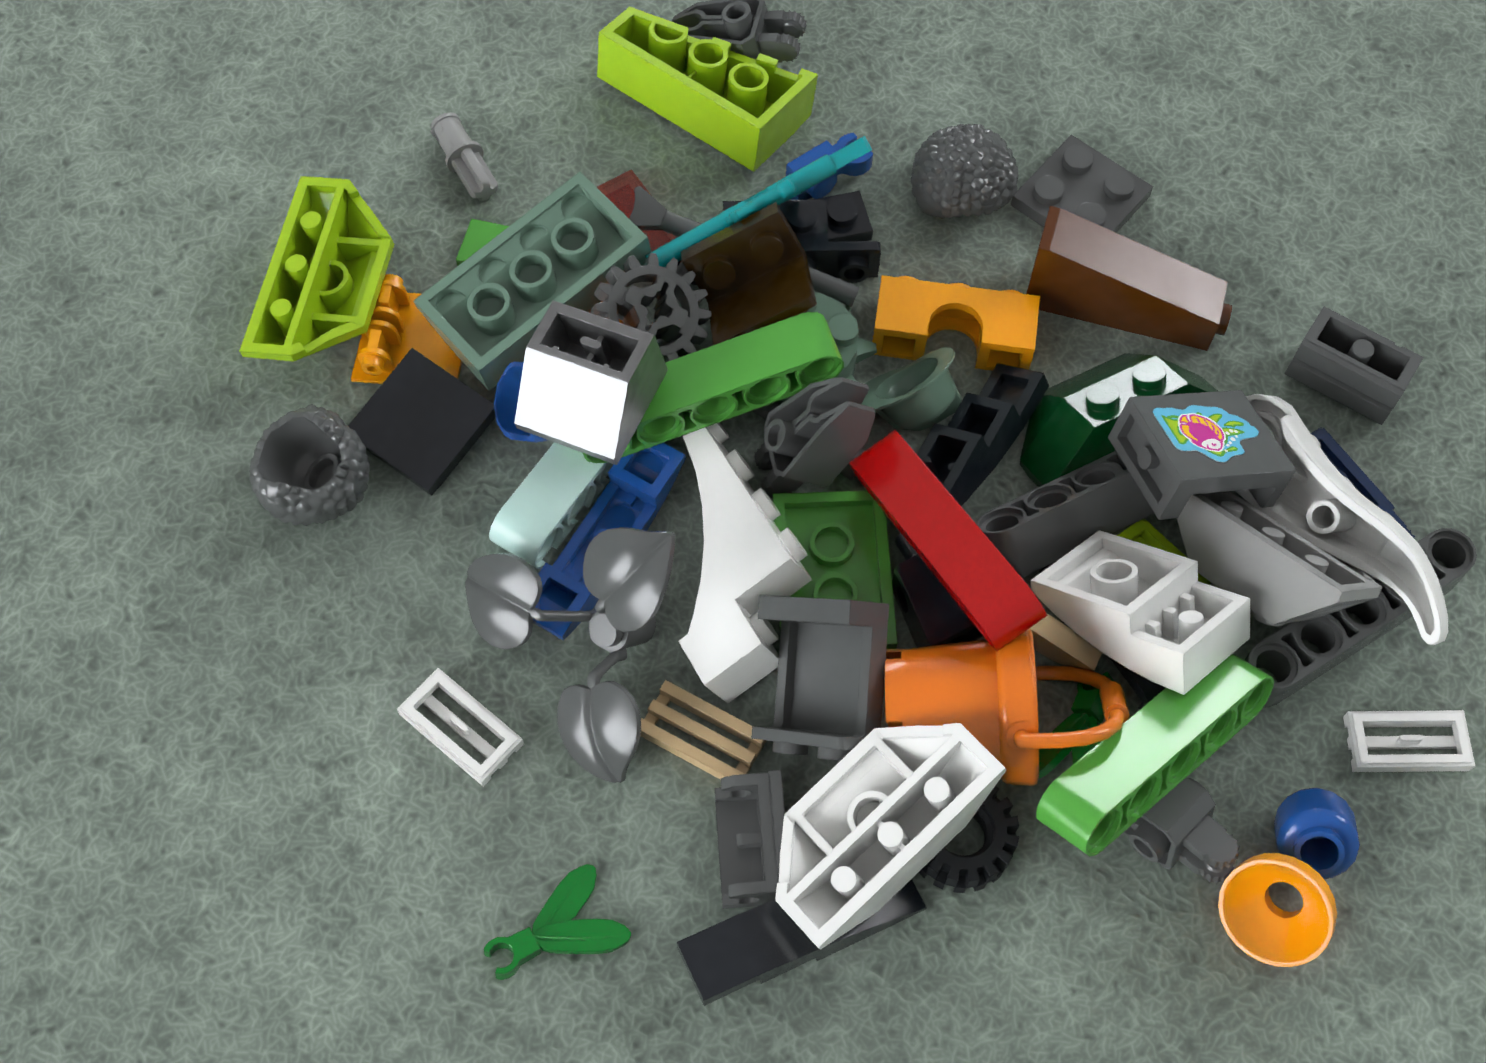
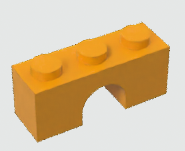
(996, 321)

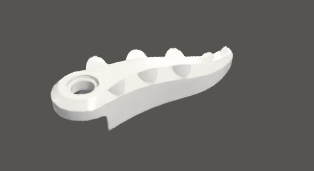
(1347, 525)

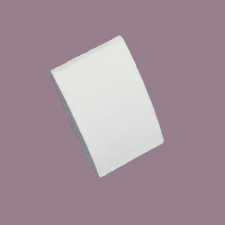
(1145, 609)

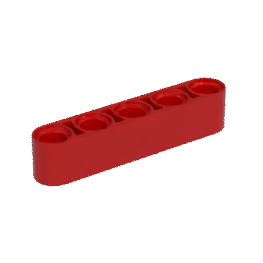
(948, 541)

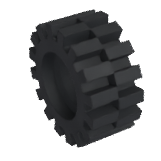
(990, 860)

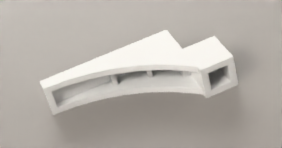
(740, 561)

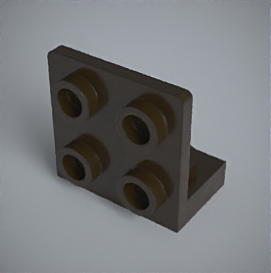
(751, 274)

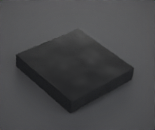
(422, 421)

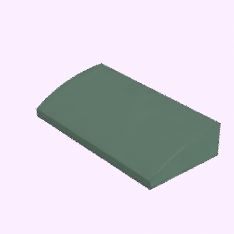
(549, 254)

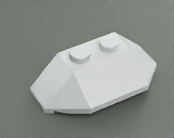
(878, 823)

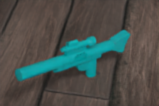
(778, 192)

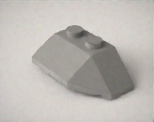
(1267, 562)

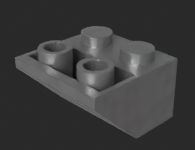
(587, 381)

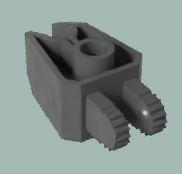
(746, 26)
(814, 435)
(1184, 831)

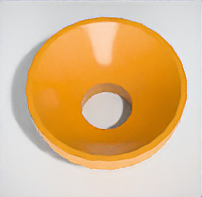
(1262, 927)

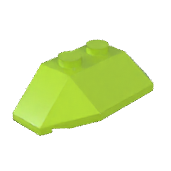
(320, 273)

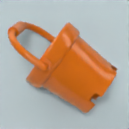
(992, 699)

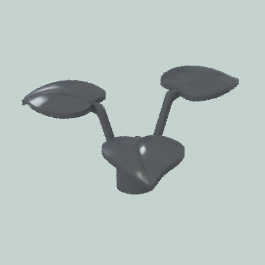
(629, 577)

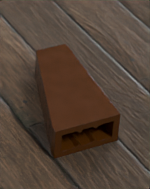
(1124, 284)

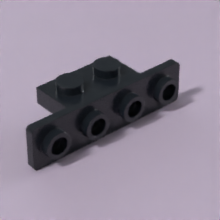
(844, 260)

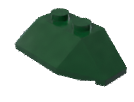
(1079, 413)

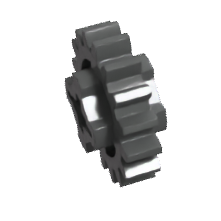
(670, 318)

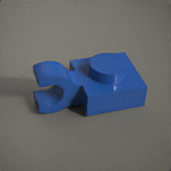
(854, 168)

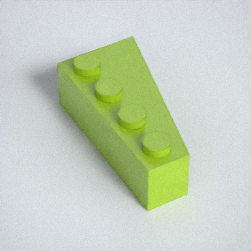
(704, 87)

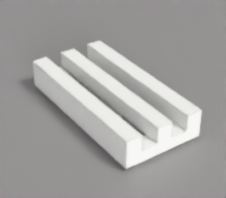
(1360, 744)
(495, 757)

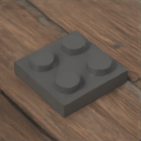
(1082, 184)

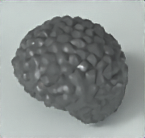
(963, 172)
(309, 467)

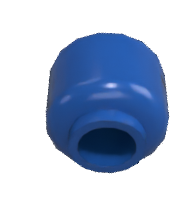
(1317, 830)

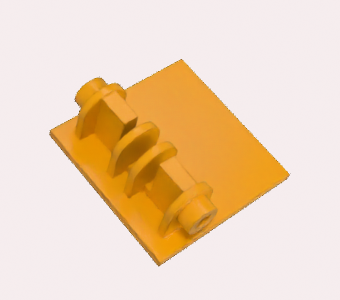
(395, 330)

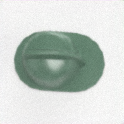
(916, 393)

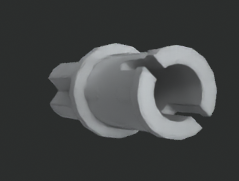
(464, 156)

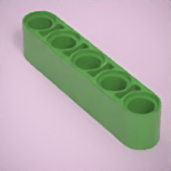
(737, 378)
(1151, 755)

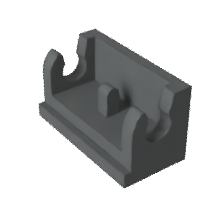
(749, 837)

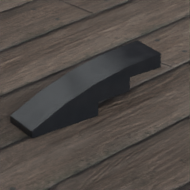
(982, 429)
(769, 943)

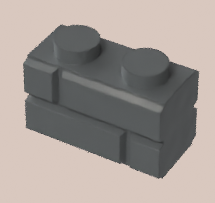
(1353, 365)

